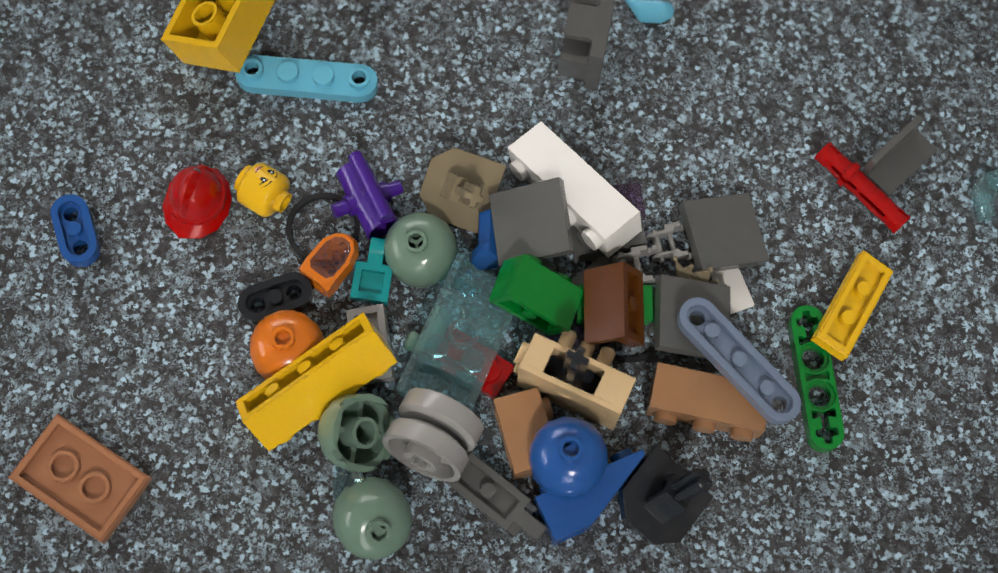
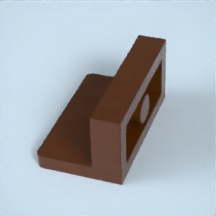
(614, 305)

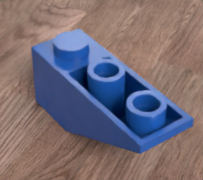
(577, 514)

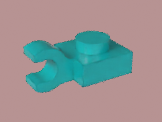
(372, 278)

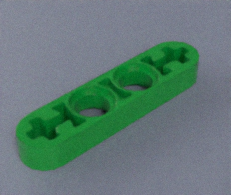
(810, 378)

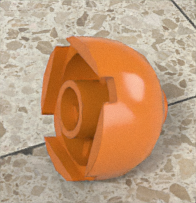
(282, 339)

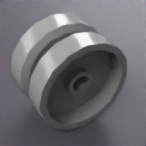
(433, 434)

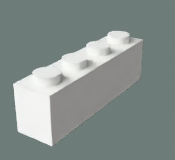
(592, 203)

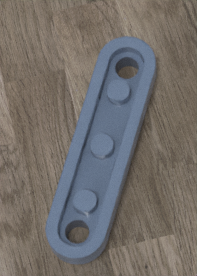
(738, 361)

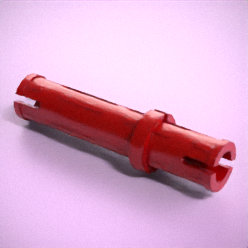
(862, 187)

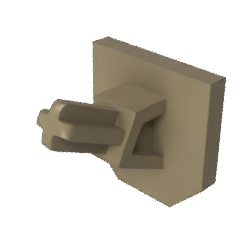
(460, 186)

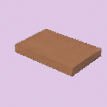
(80, 478)

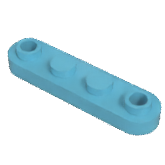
(307, 79)

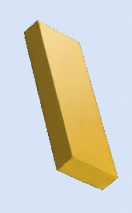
(852, 306)

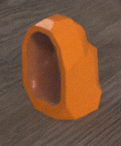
(330, 262)

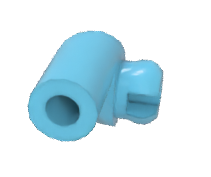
(651, 10)

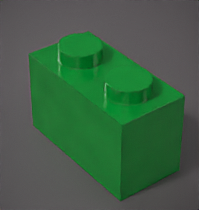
(536, 294)

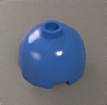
(552, 460)

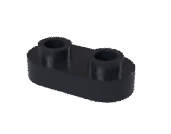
(275, 294)

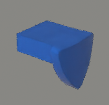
(485, 254)

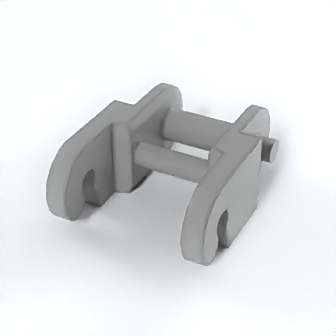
(666, 232)
(633, 255)

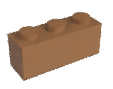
(702, 401)

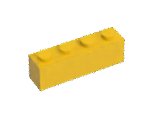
(314, 380)

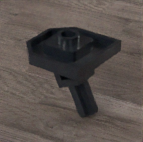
(662, 498)

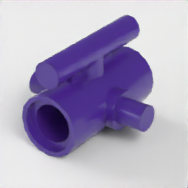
(366, 196)

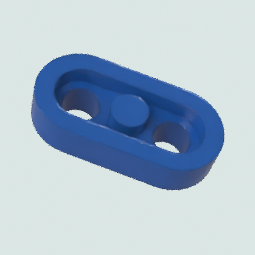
(75, 233)

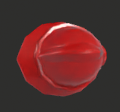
(197, 202)

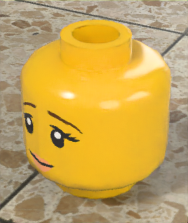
(263, 189)

